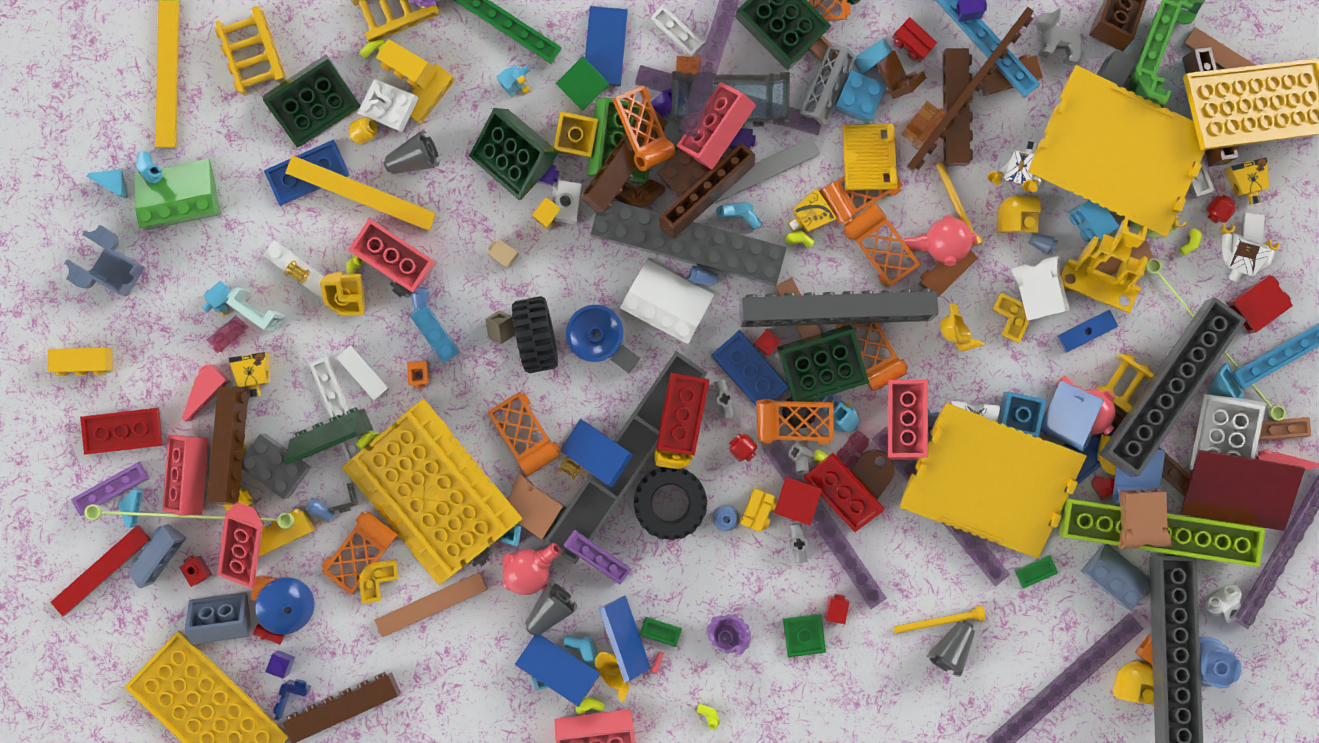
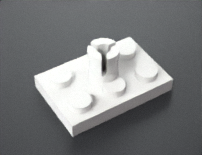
(388, 105)

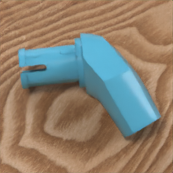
(149, 171)
(740, 209)
(585, 646)

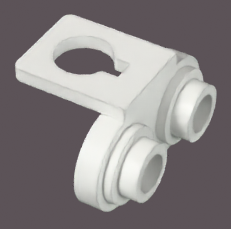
(1224, 602)

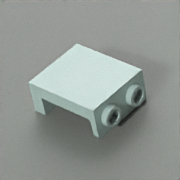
(269, 322)

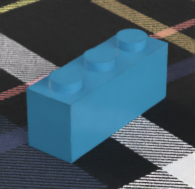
(434, 333)

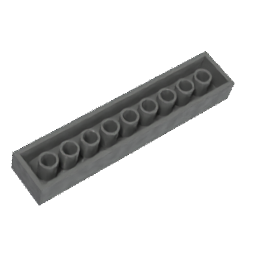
(694, 245)
(838, 308)
(1172, 387)
(1176, 650)

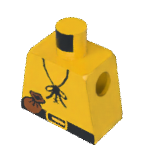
(1249, 179)
(251, 371)

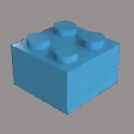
(860, 97)
(1092, 220)
(1022, 412)

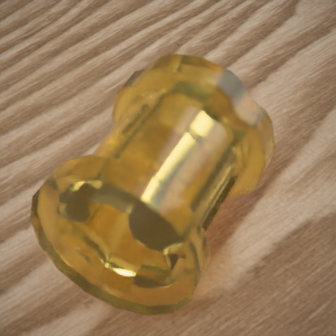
(297, 272)
(570, 468)

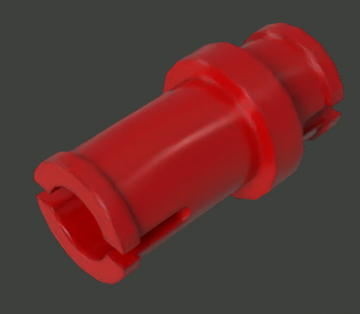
(261, 632)

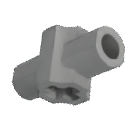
(727, 410)
(801, 455)
(799, 553)

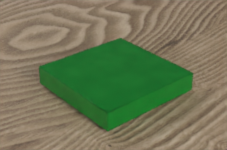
(582, 83)
(804, 635)

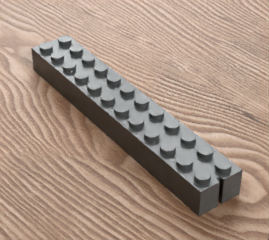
(639, 437)

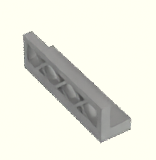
(832, 84)

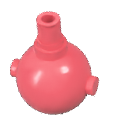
(947, 240)
(1107, 412)
(528, 570)

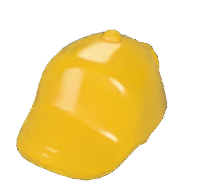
(956, 331)
(611, 674)

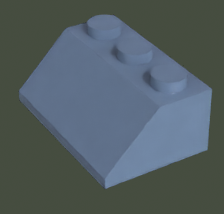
(156, 555)
(1116, 576)
(218, 618)

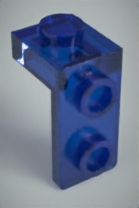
(297, 687)

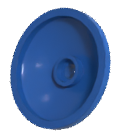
(585, 324)
(276, 597)

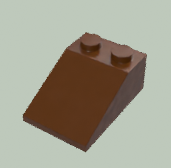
(1117, 22)

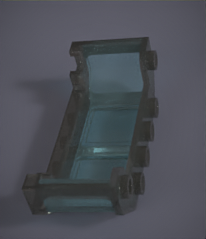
(768, 92)

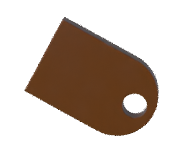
(872, 476)

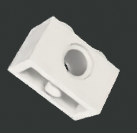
(571, 192)

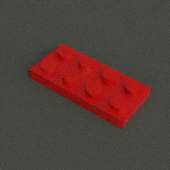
(682, 414)
(121, 431)
(844, 492)

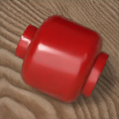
(1221, 209)
(743, 447)

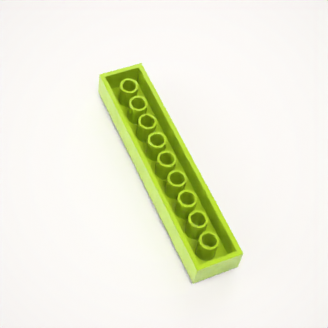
(1188, 534)

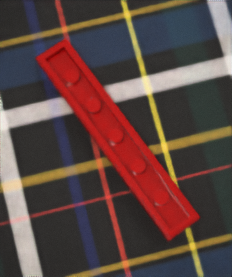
(100, 570)

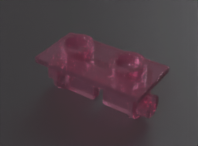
(227, 334)
(856, 442)

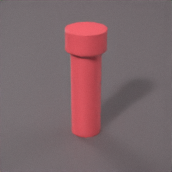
(657, 662)

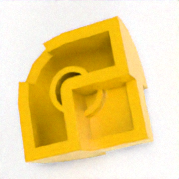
(1019, 214)
(344, 293)
(1135, 683)

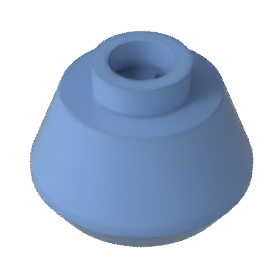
(723, 524)

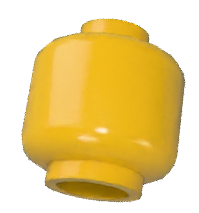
(363, 130)

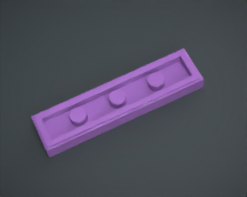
(111, 487)
(597, 557)

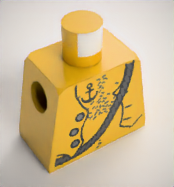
(811, 213)

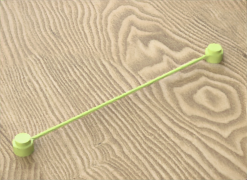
(1275, 412)
(94, 512)

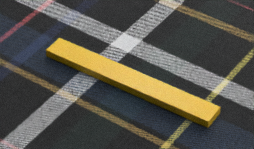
(167, 74)
(360, 193)

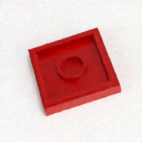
(798, 500)

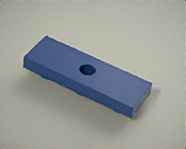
(1097, 326)

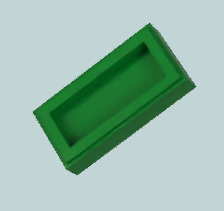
(1036, 571)
(660, 631)

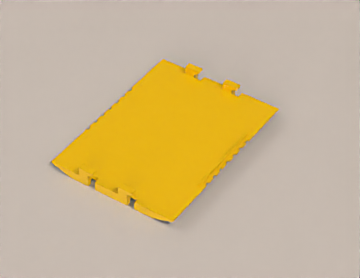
(1119, 151)
(992, 480)
(431, 492)

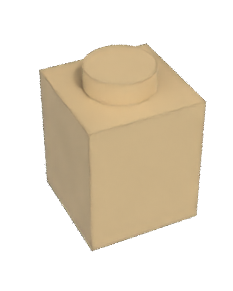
(502, 253)

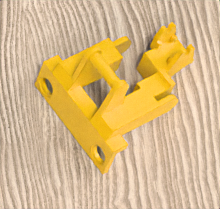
(1101, 285)

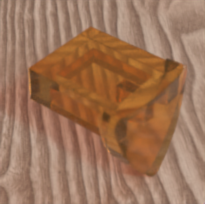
(687, 64)

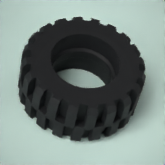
(534, 334)
(670, 529)

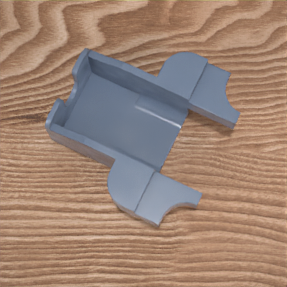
(112, 267)

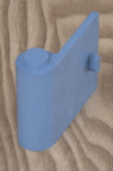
(1071, 415)
(1148, 479)

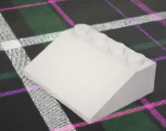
(666, 301)
(1229, 426)

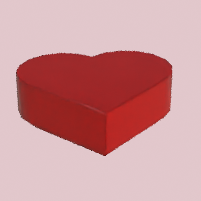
(1103, 486)

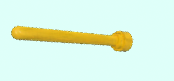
(955, 199)
(976, 614)

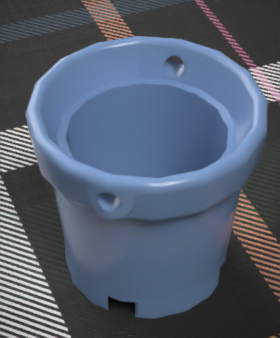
(1217, 664)

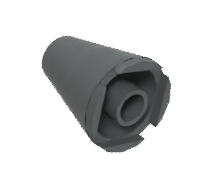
(413, 155)
(550, 609)
(953, 648)

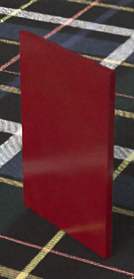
(1242, 490)

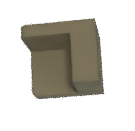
(500, 327)

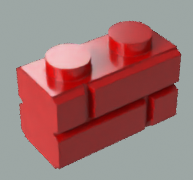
(914, 40)

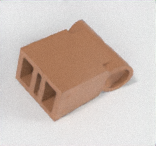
(534, 506)
(1143, 518)

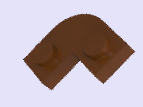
(640, 196)

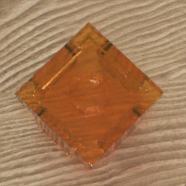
(923, 124)

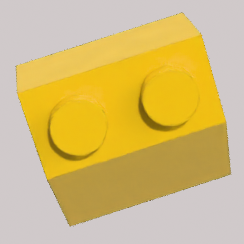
(575, 134)

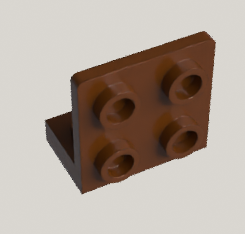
(895, 77)

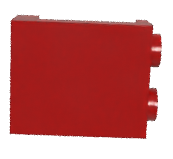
(1261, 303)

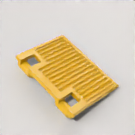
(869, 156)

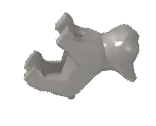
(1058, 37)

